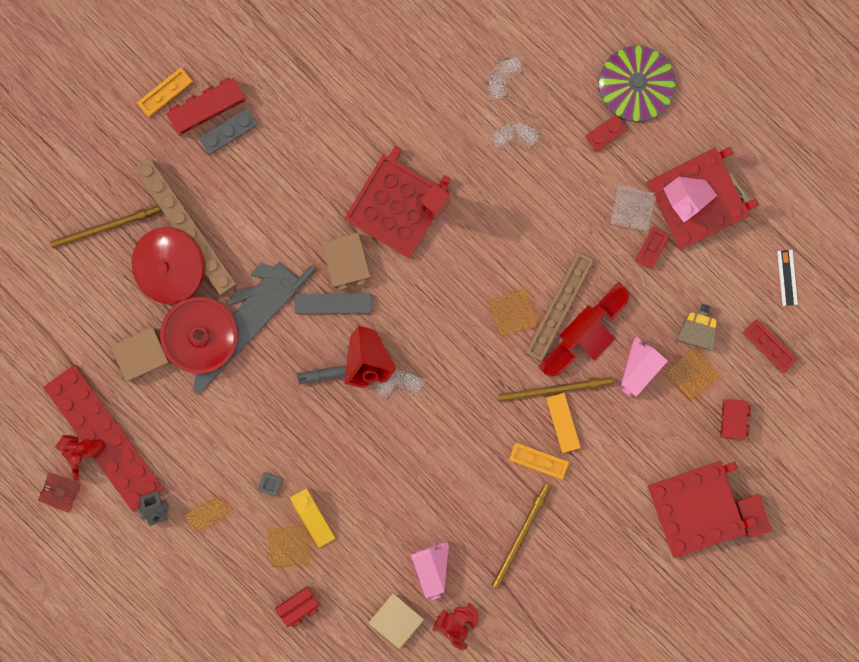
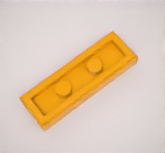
(165, 92)
(563, 423)
(539, 461)

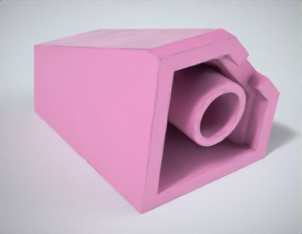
(689, 196)
(640, 367)
(431, 569)

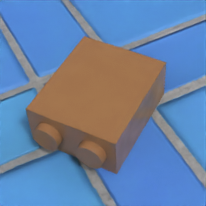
(346, 261)
(139, 355)

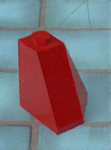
(367, 359)

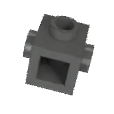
(154, 512)

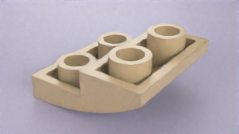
(396, 621)

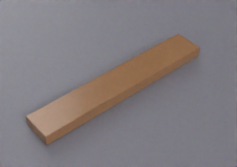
(559, 306)

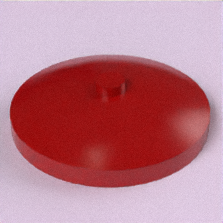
(168, 265)
(198, 335)

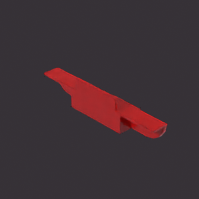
(586, 332)

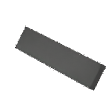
(332, 303)

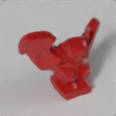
(74, 451)
(453, 624)

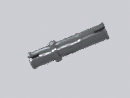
(321, 374)

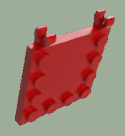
(391, 205)
(717, 214)
(698, 508)

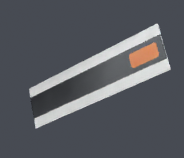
(787, 277)

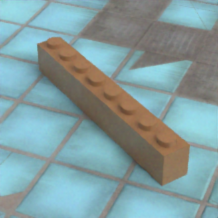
(181, 219)

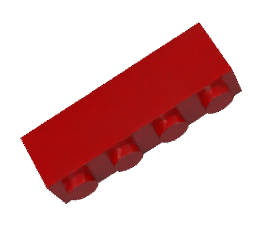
(206, 106)
(435, 201)

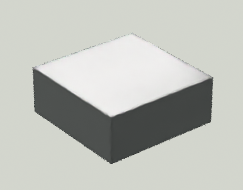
(270, 484)

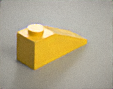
(312, 517)

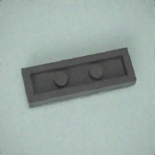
(228, 131)

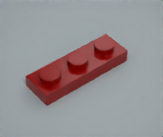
(770, 346)

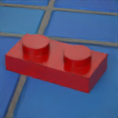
(606, 133)
(652, 247)

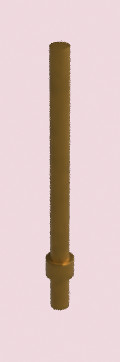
(140, 215)
(593, 383)
(539, 502)

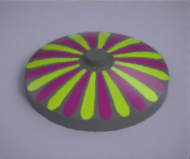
(637, 83)

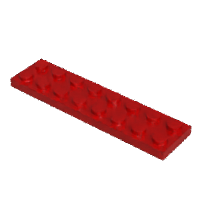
(93, 421)

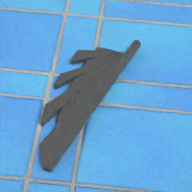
(258, 308)

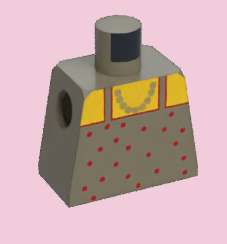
(698, 329)

